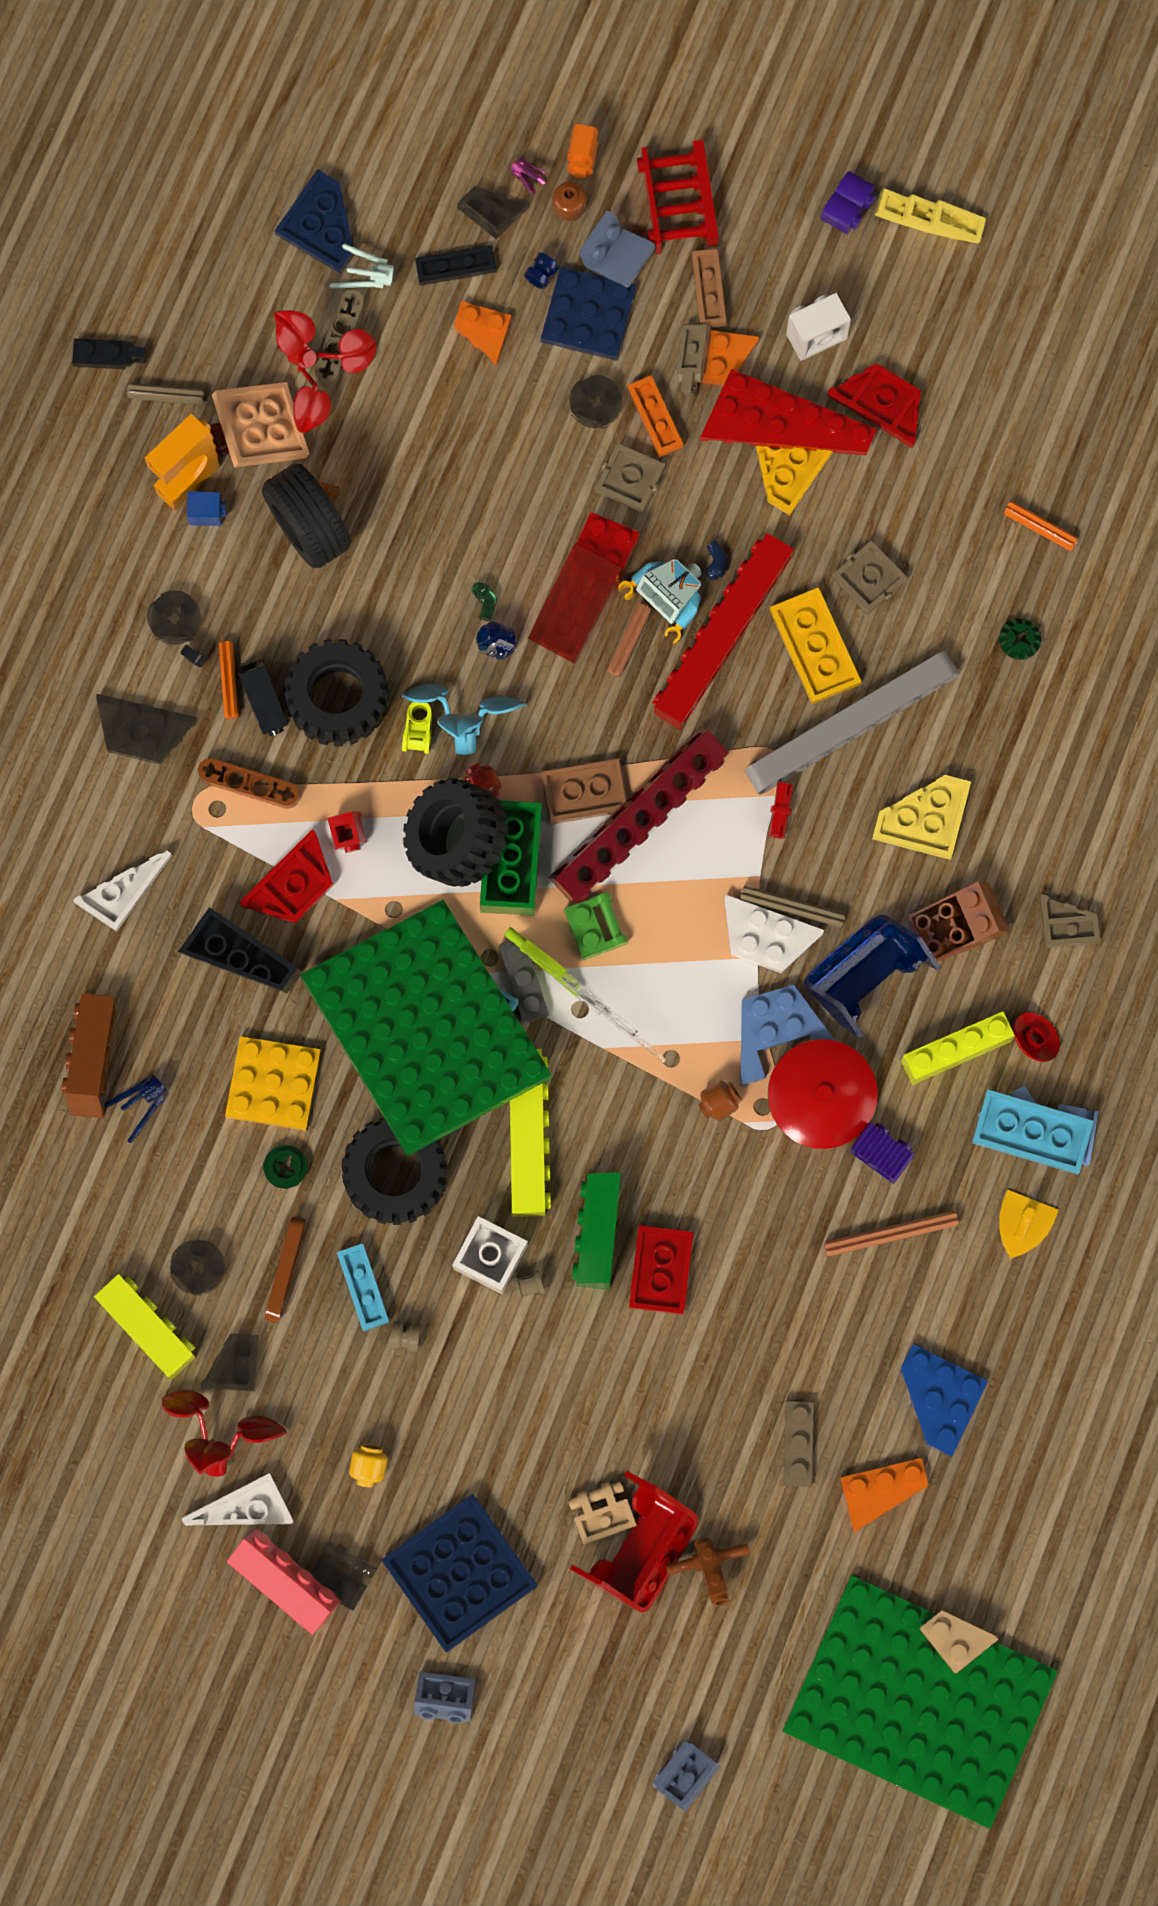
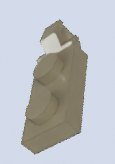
(692, 357)

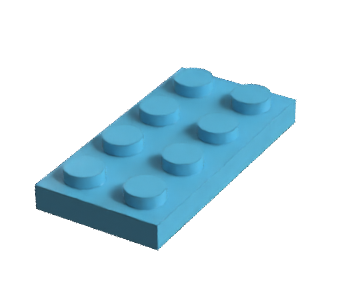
(1032, 1132)

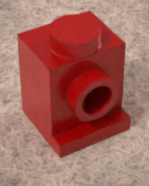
(339, 829)

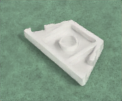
(766, 936)

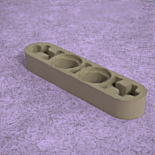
(333, 336)

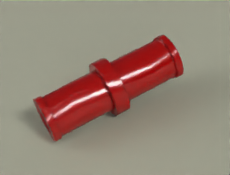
(781, 810)

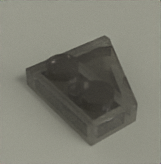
(491, 210)

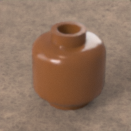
(569, 201)
(719, 1100)

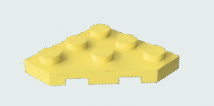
(926, 818)

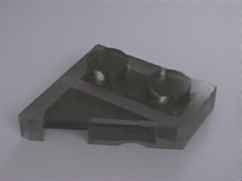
(235, 1365)

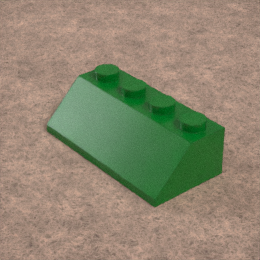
(598, 1230)

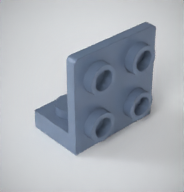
(615, 251)

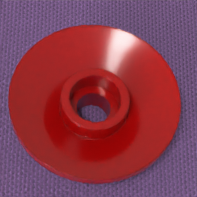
(1036, 1037)

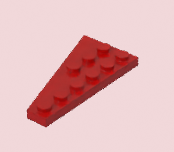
(777, 419)

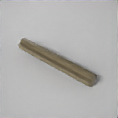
(792, 906)

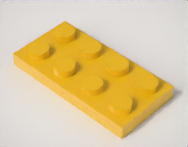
(815, 646)

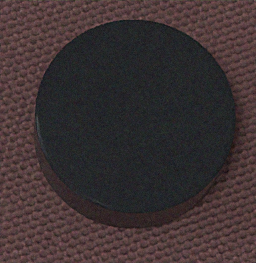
(193, 656)

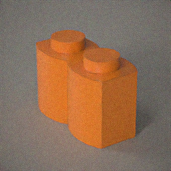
(582, 151)

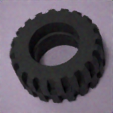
(327, 660)
(430, 823)
(381, 1206)

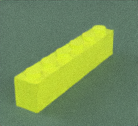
(528, 1152)

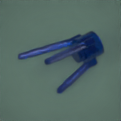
(150, 1091)

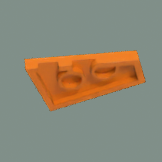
(881, 1489)

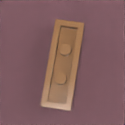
(709, 288)

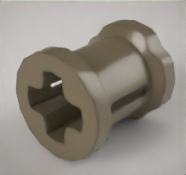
(528, 1285)

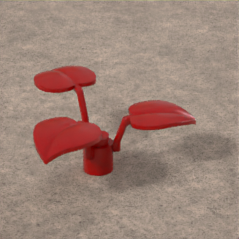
(292, 335)
(213, 1455)

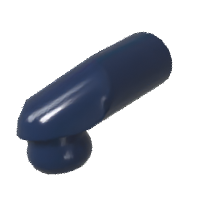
(719, 563)

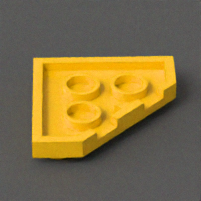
(789, 473)

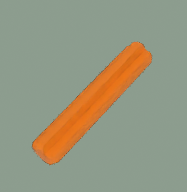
(1040, 525)
(228, 680)

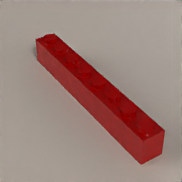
(723, 631)

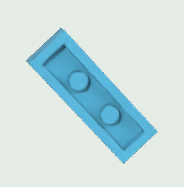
(363, 1287)

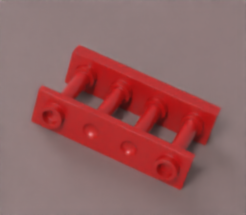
(699, 181)

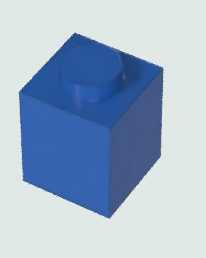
(205, 508)

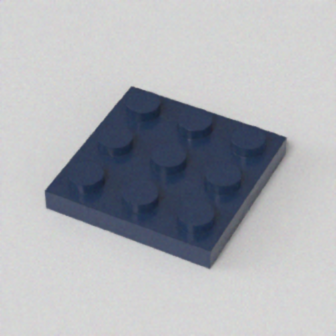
(588, 314)

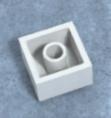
(818, 326)
(490, 1255)

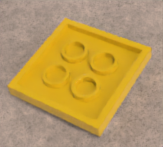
(273, 1083)

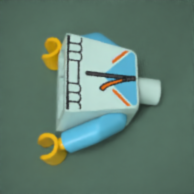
(669, 590)

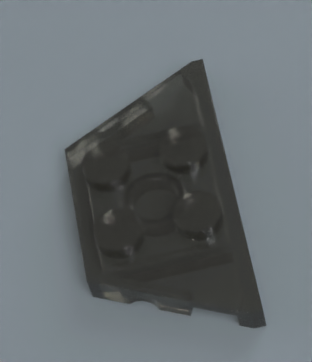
(140, 729)

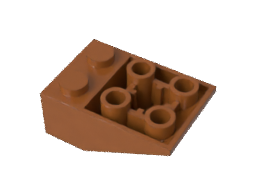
(960, 921)

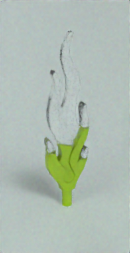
(572, 985)

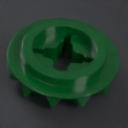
(1020, 650)
(281, 1155)

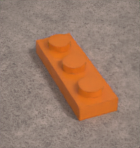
(655, 416)

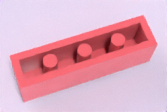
(284, 1581)

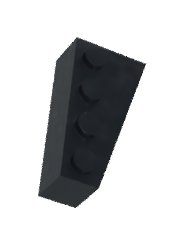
(235, 951)

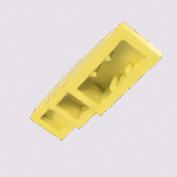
(930, 217)

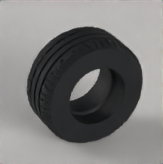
(306, 515)

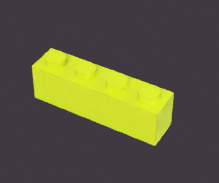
(957, 1048)
(145, 1327)

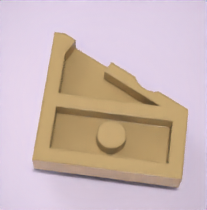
(956, 1639)

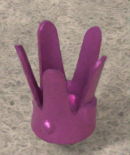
(522, 168)

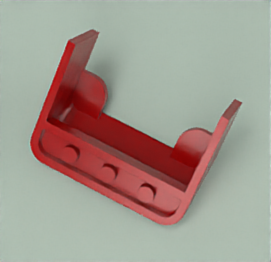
(654, 1542)

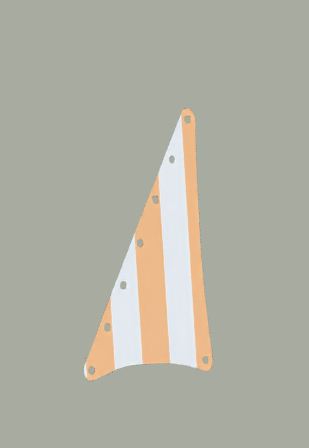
(668, 897)

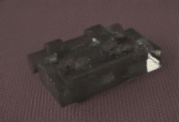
(344, 1587)

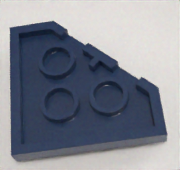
(319, 223)

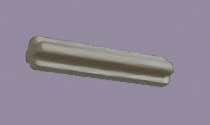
(165, 393)

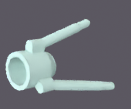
(380, 273)

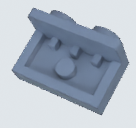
(685, 1775)

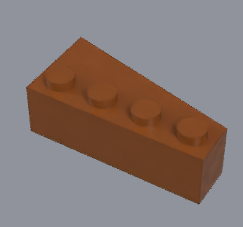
(89, 1055)

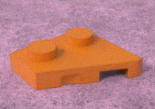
(483, 328)
(725, 353)

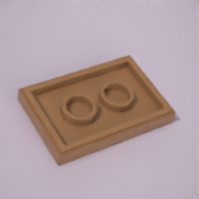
(583, 790)

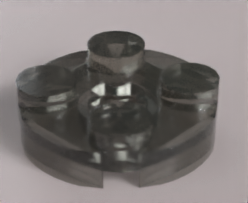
(588, 389)
(163, 607)
(197, 1283)

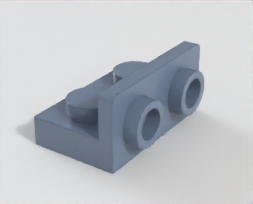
(444, 1697)

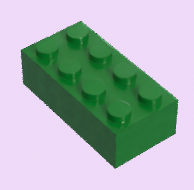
(513, 881)

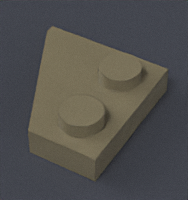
(1067, 925)

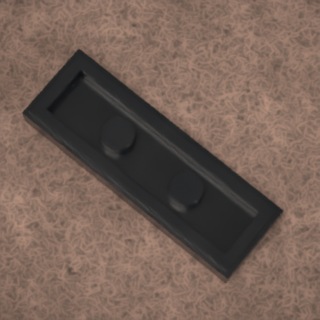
(455, 265)

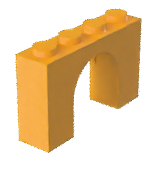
(183, 461)

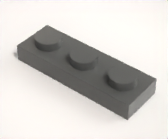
(524, 983)

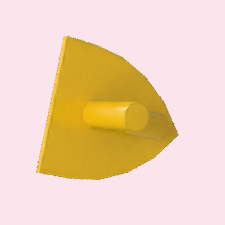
(1024, 1223)

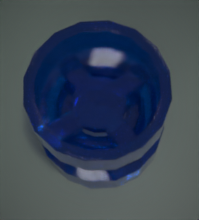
(541, 271)

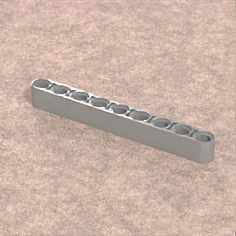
(852, 722)

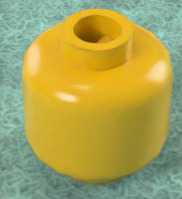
(368, 1465)

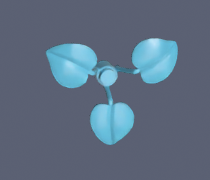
(462, 726)

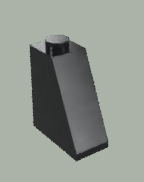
(262, 697)

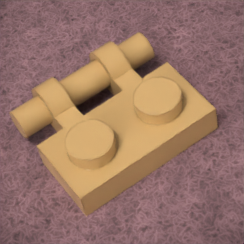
(603, 1521)

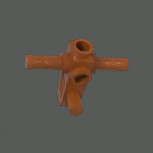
(709, 1561)

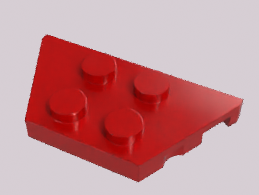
(883, 401)
(293, 883)

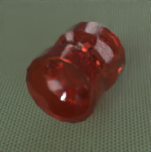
(219, 438)

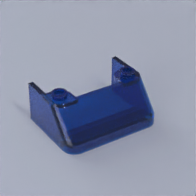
(863, 964)

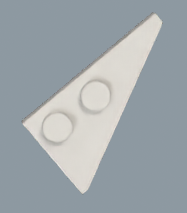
(117, 898)
(251, 1505)

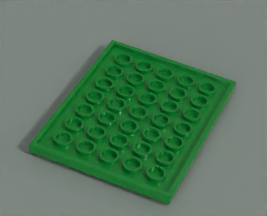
(425, 1027)
(902, 1714)

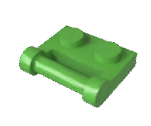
(587, 930)

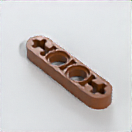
(247, 786)
(285, 1269)

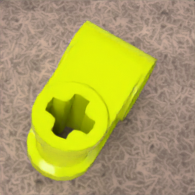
(417, 732)

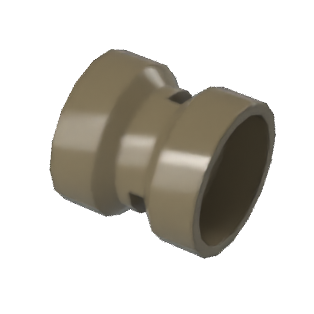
(405, 1336)

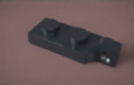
(106, 354)

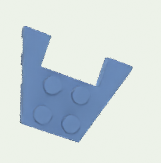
(774, 1021)

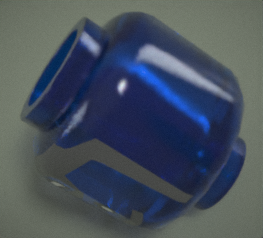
(496, 640)

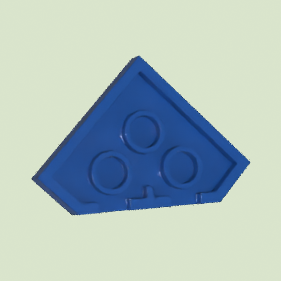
(941, 1397)

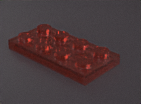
(575, 603)

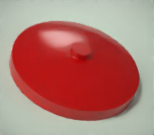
(822, 1094)

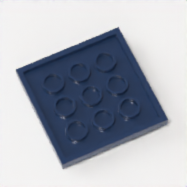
(459, 1573)

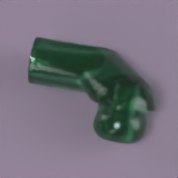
(486, 598)

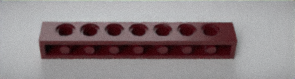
(712, 758)

